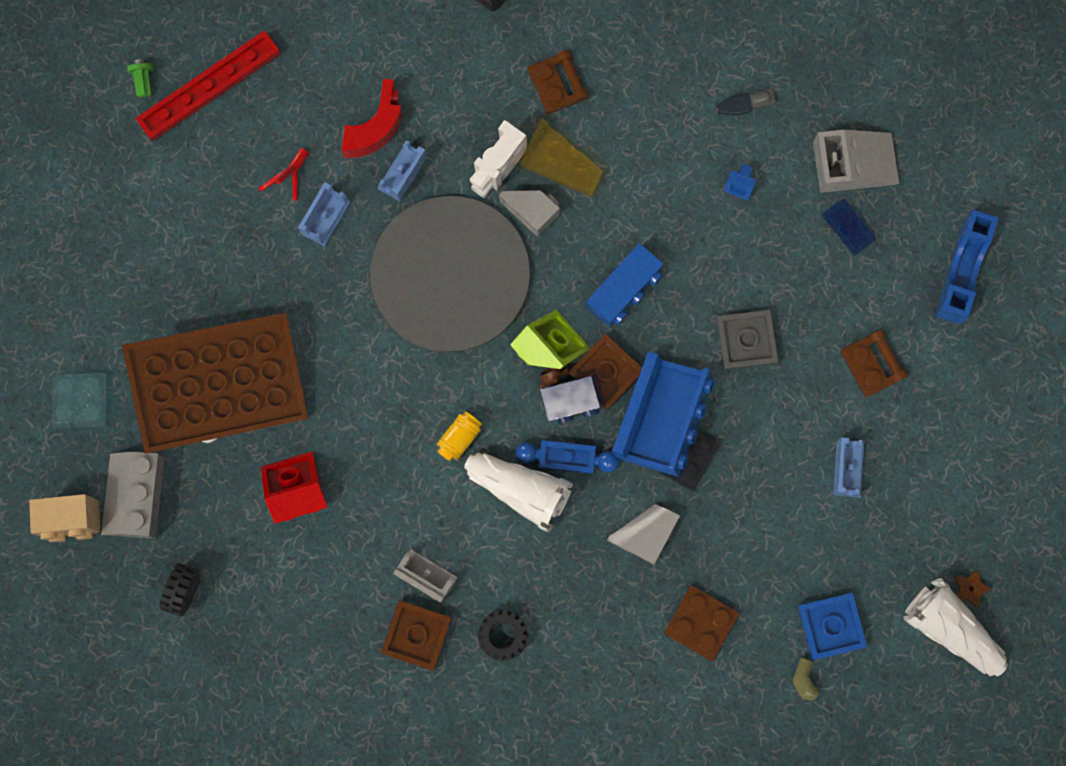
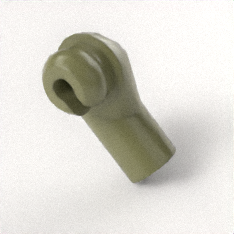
(802, 681)

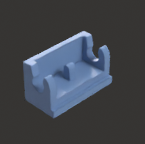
(402, 171)
(324, 214)
(848, 468)

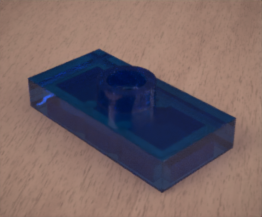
(848, 227)

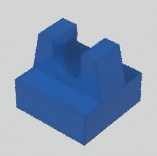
(740, 183)

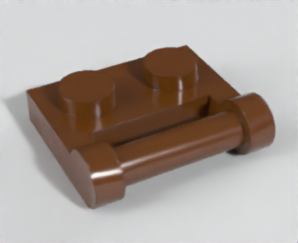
(550, 87)
(866, 367)

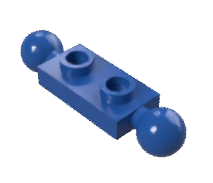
(567, 457)

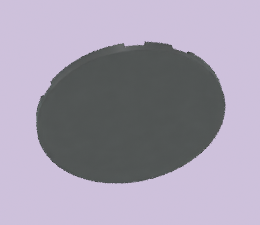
(450, 274)

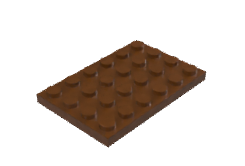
(214, 382)

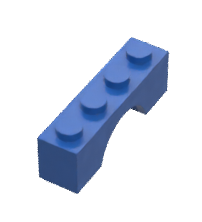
(962, 275)

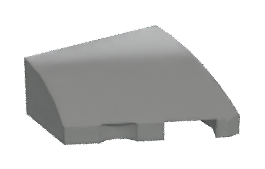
(646, 533)

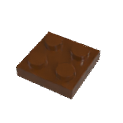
(614, 368)
(701, 623)
(416, 635)

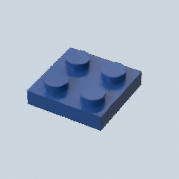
(832, 626)

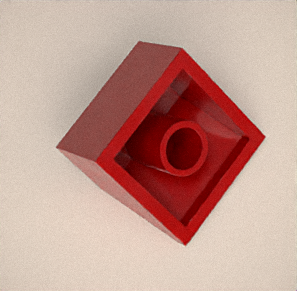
(293, 487)

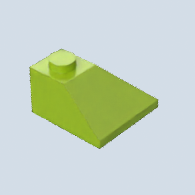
(550, 342)

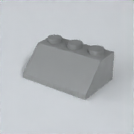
(133, 495)

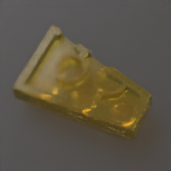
(559, 161)

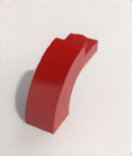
(379, 130)

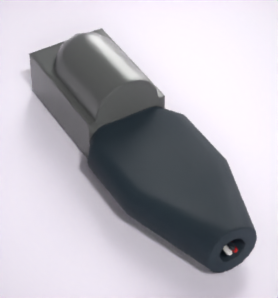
(745, 103)

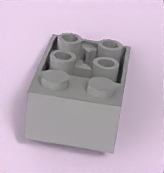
(854, 160)

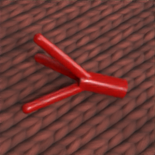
(292, 169)

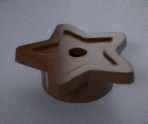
(551, 376)
(974, 581)

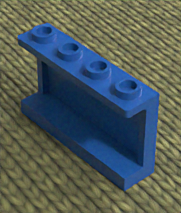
(663, 415)

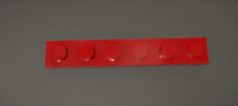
(208, 86)

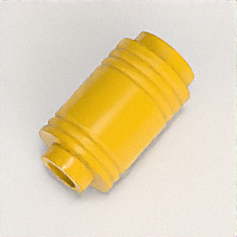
(458, 436)

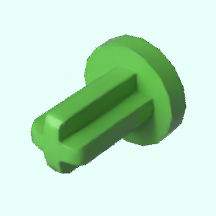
(141, 77)

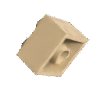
(65, 516)

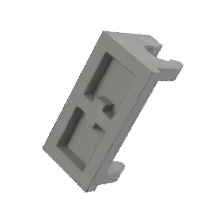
(425, 575)

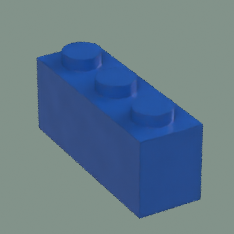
(625, 286)

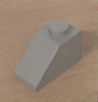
(531, 208)

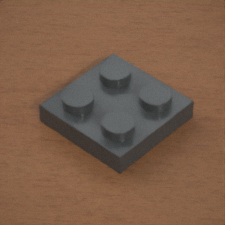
(747, 340)

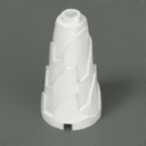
(526, 491)
(953, 625)

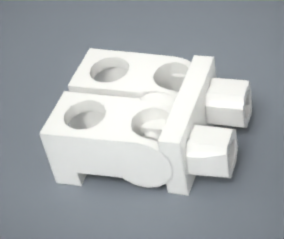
(498, 160)

